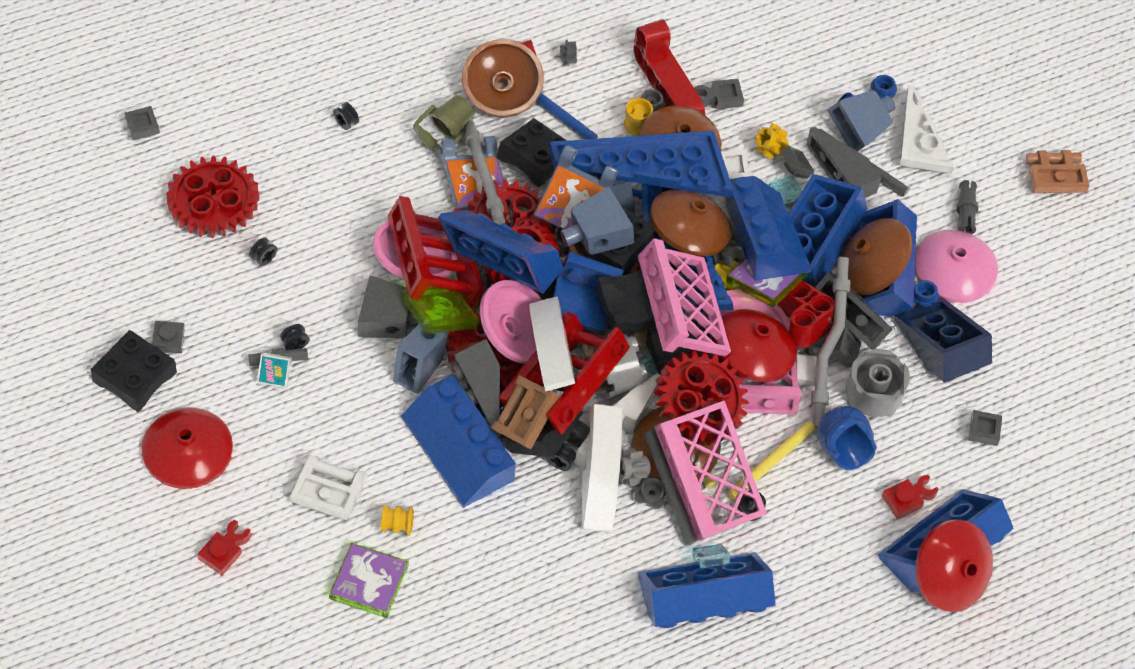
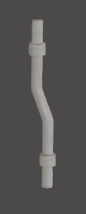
(494, 203)
(841, 288)

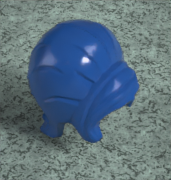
(846, 437)

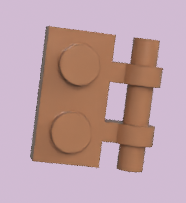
(1057, 178)

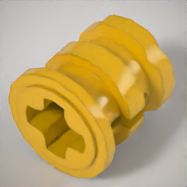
(397, 519)

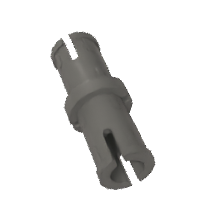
(967, 206)

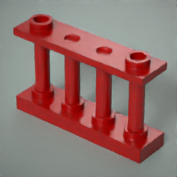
(416, 262)
(587, 381)

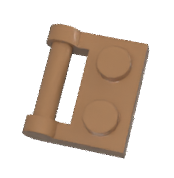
(525, 417)

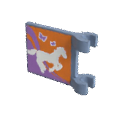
(462, 171)
(569, 188)

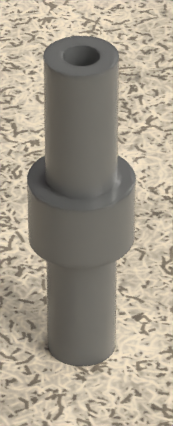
(296, 354)

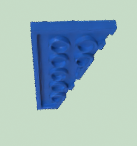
(664, 160)

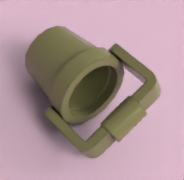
(448, 119)

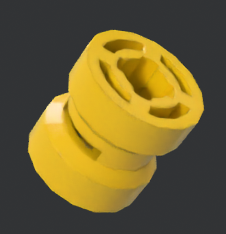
(636, 113)

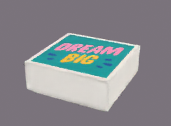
(274, 370)

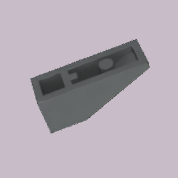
(843, 162)
(860, 316)

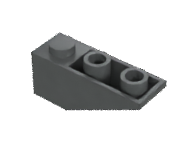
(482, 375)

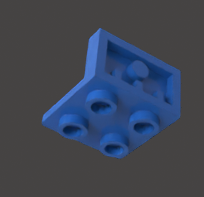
(577, 288)

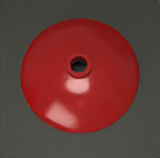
(758, 345)
(189, 461)
(944, 564)

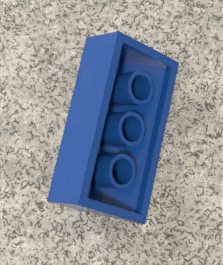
(825, 221)
(765, 230)
(502, 249)
(900, 294)
(459, 441)
(977, 508)
(697, 593)

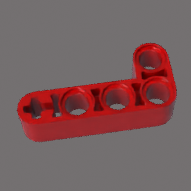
(662, 68)
(808, 312)

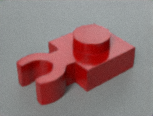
(908, 498)
(222, 550)

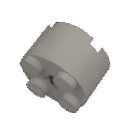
(627, 372)
(877, 383)

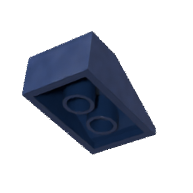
(946, 339)

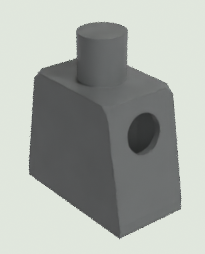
(383, 311)

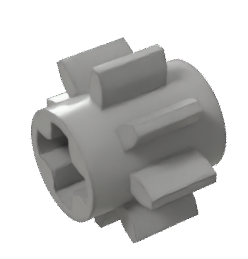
(633, 467)

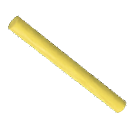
(777, 455)

